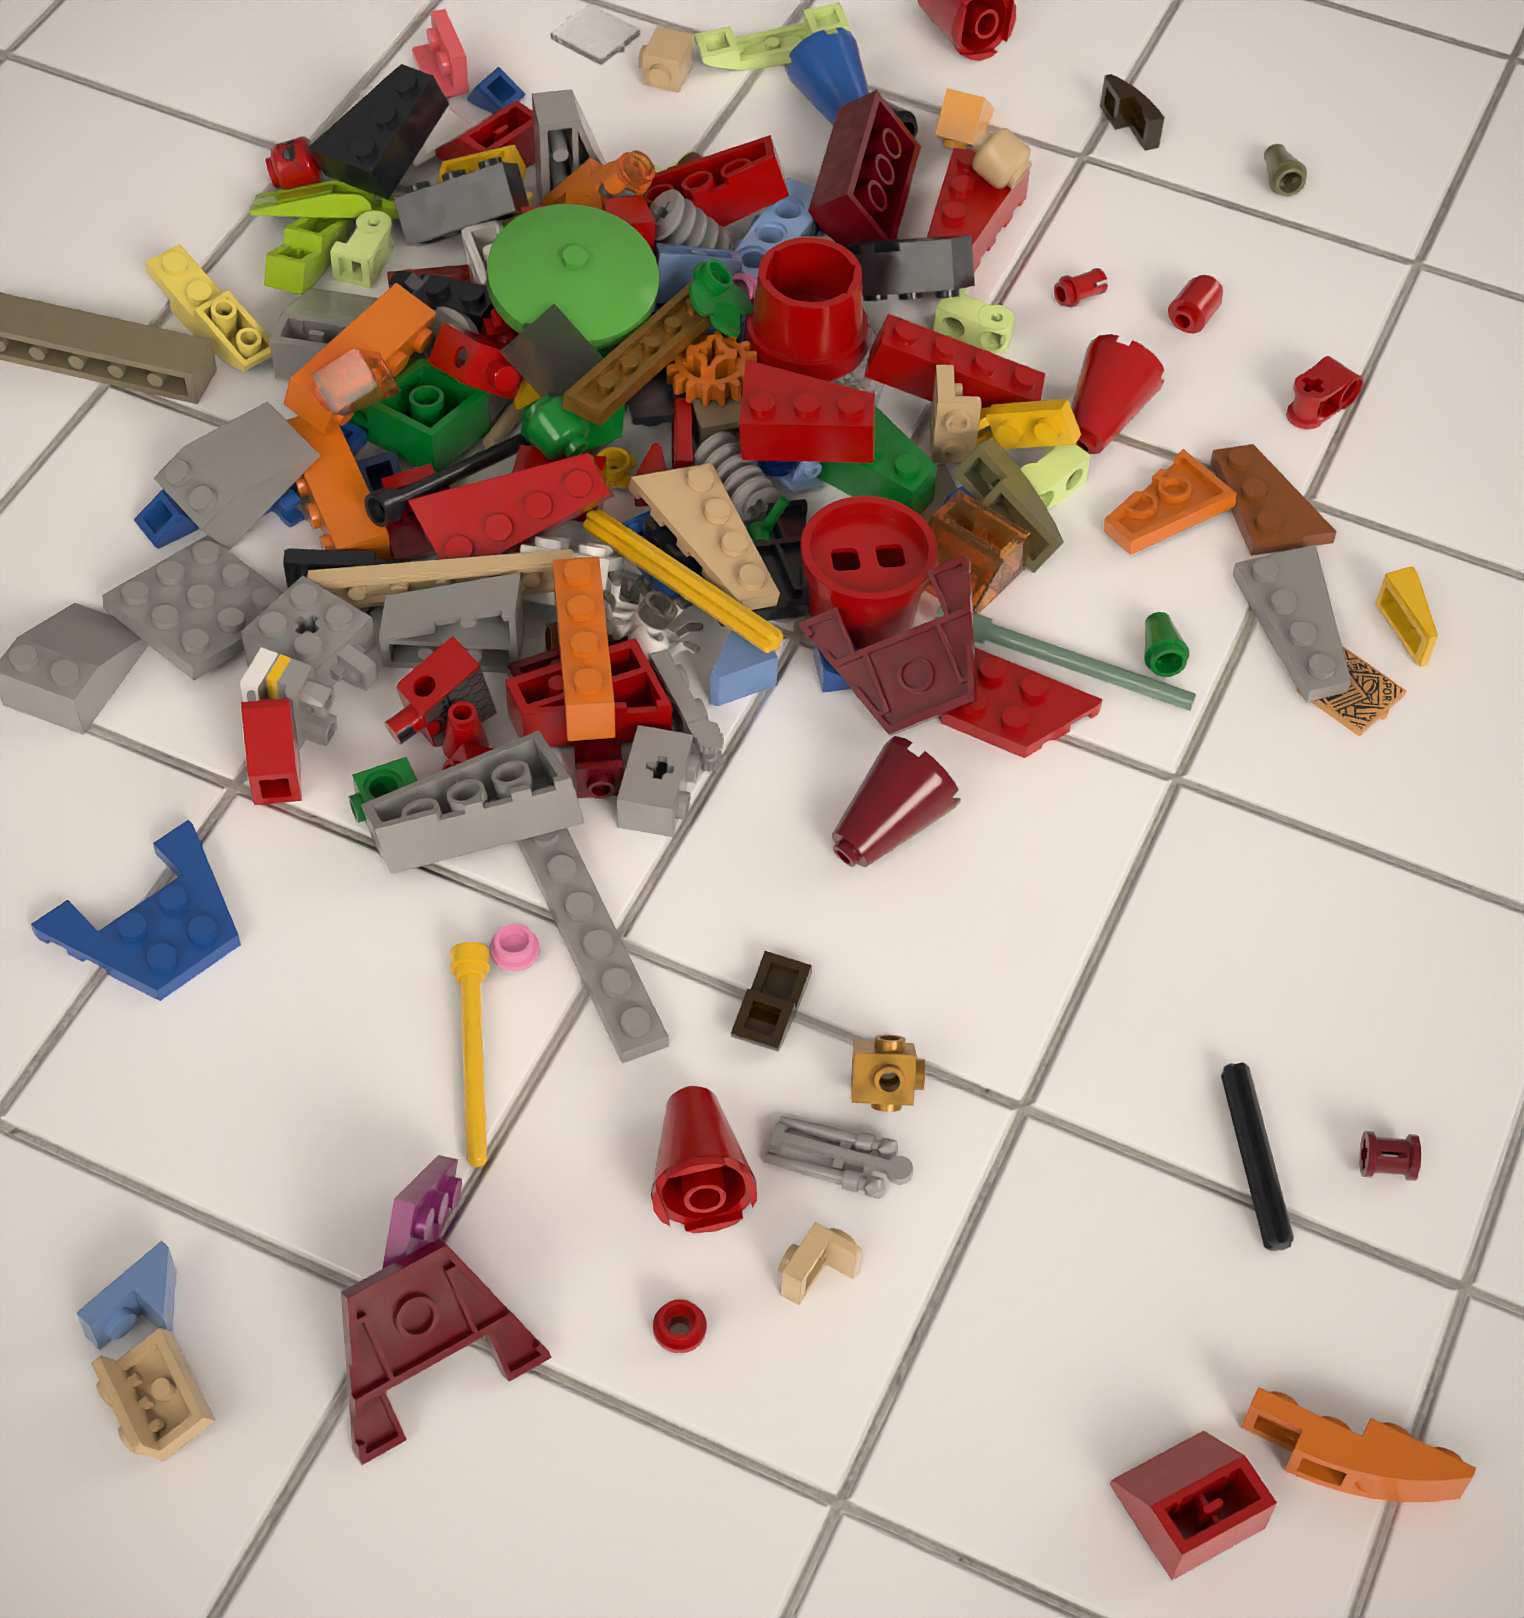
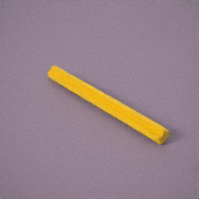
(683, 581)

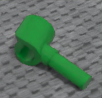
(763, 529)

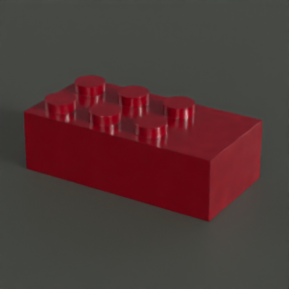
(865, 173)

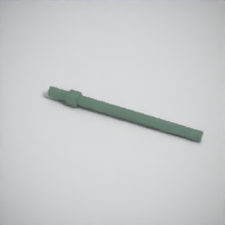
(986, 631)

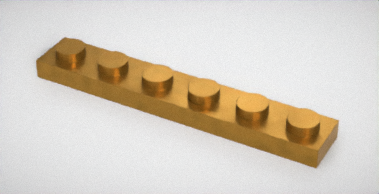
(636, 360)

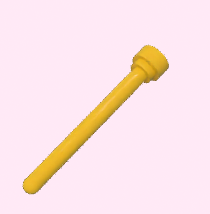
(469, 965)

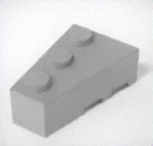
(560, 138)
(479, 614)

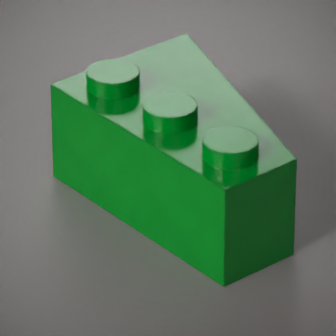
(898, 470)

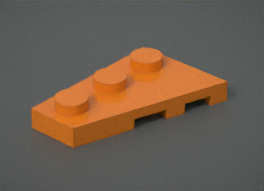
(1171, 503)

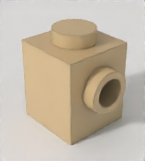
(666, 59)

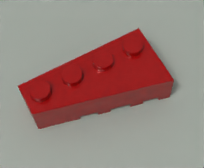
(727, 182)
(972, 205)
(510, 508)

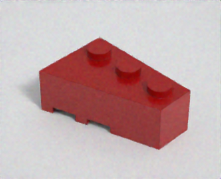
(537, 698)

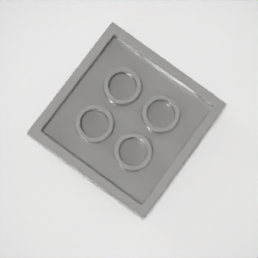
(193, 605)

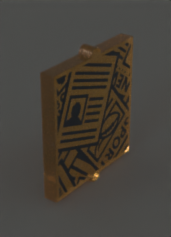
(1368, 697)

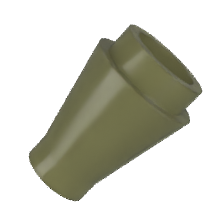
(1284, 171)

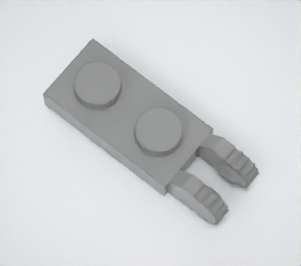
(688, 713)

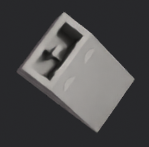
(310, 325)

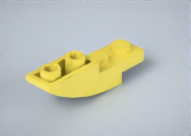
(207, 310)

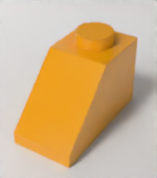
(963, 119)

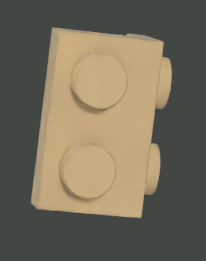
(153, 1396)

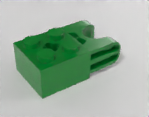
(428, 419)

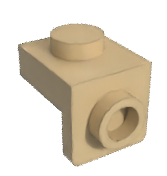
(805, 1262)

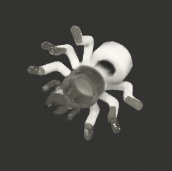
(648, 616)

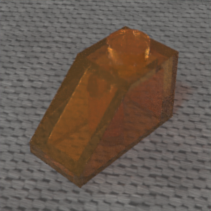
(354, 382)

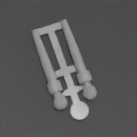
(867, 1148)

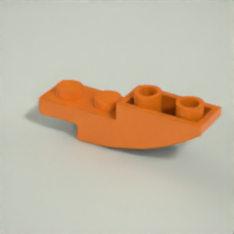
(1373, 1465)

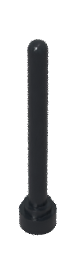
(388, 504)

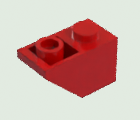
(271, 751)

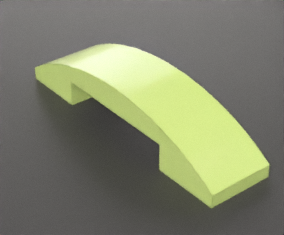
(768, 47)

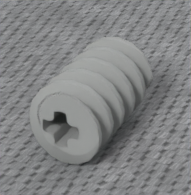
(684, 224)
(741, 478)

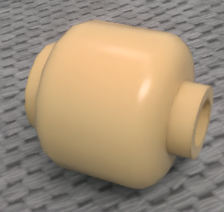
(1001, 158)

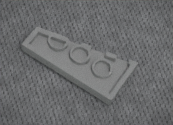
(1298, 617)

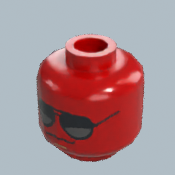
(292, 164)

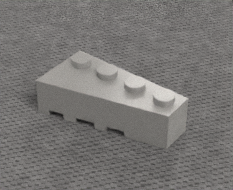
(475, 806)

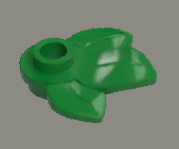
(718, 297)

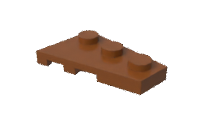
(1268, 506)

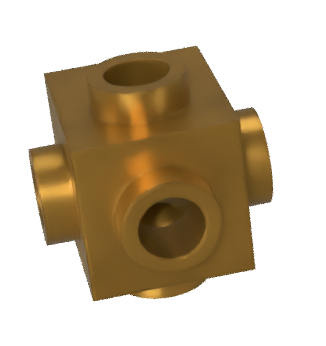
(880, 1056)

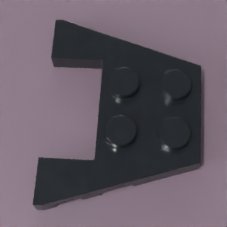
(780, 556)

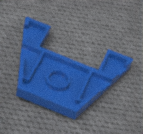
(164, 936)

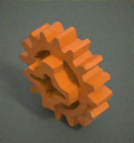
(710, 368)

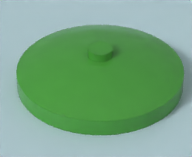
(579, 261)

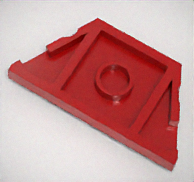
(1019, 707)

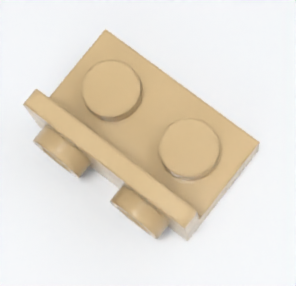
(953, 419)

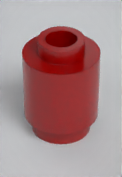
(1196, 303)

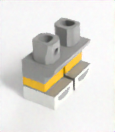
(284, 677)

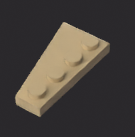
(708, 529)

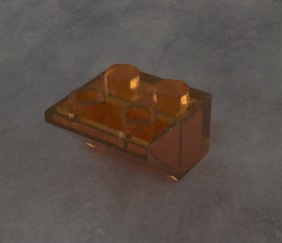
(989, 540)

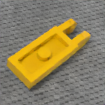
(1029, 424)

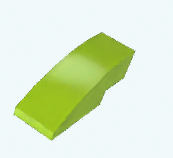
(304, 253)

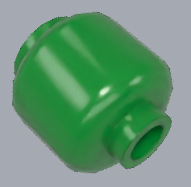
(556, 430)

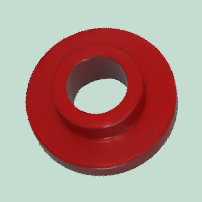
(679, 1312)

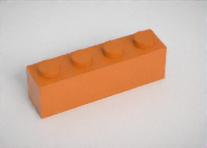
(392, 326)
(338, 495)
(584, 649)

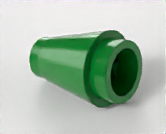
(1164, 646)

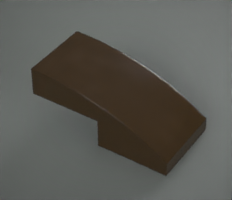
(1131, 108)
(772, 1001)

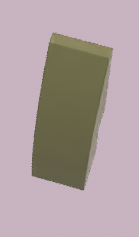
(1002, 486)

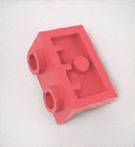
(443, 56)

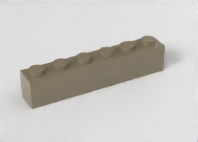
(105, 349)

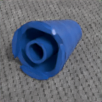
(828, 71)

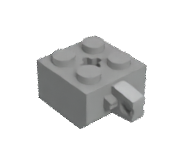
(316, 630)

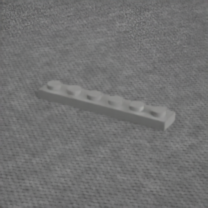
(595, 945)

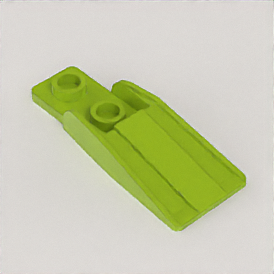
(322, 200)

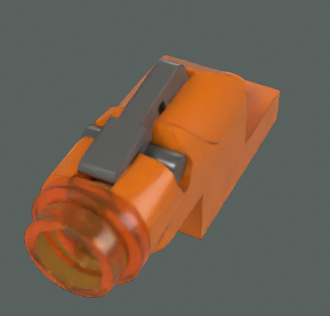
(594, 181)

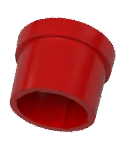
(809, 309)
(869, 563)

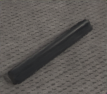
(1257, 1157)

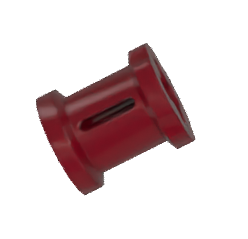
(1406, 1149)

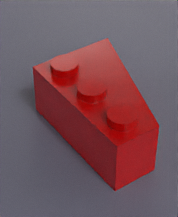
(804, 418)

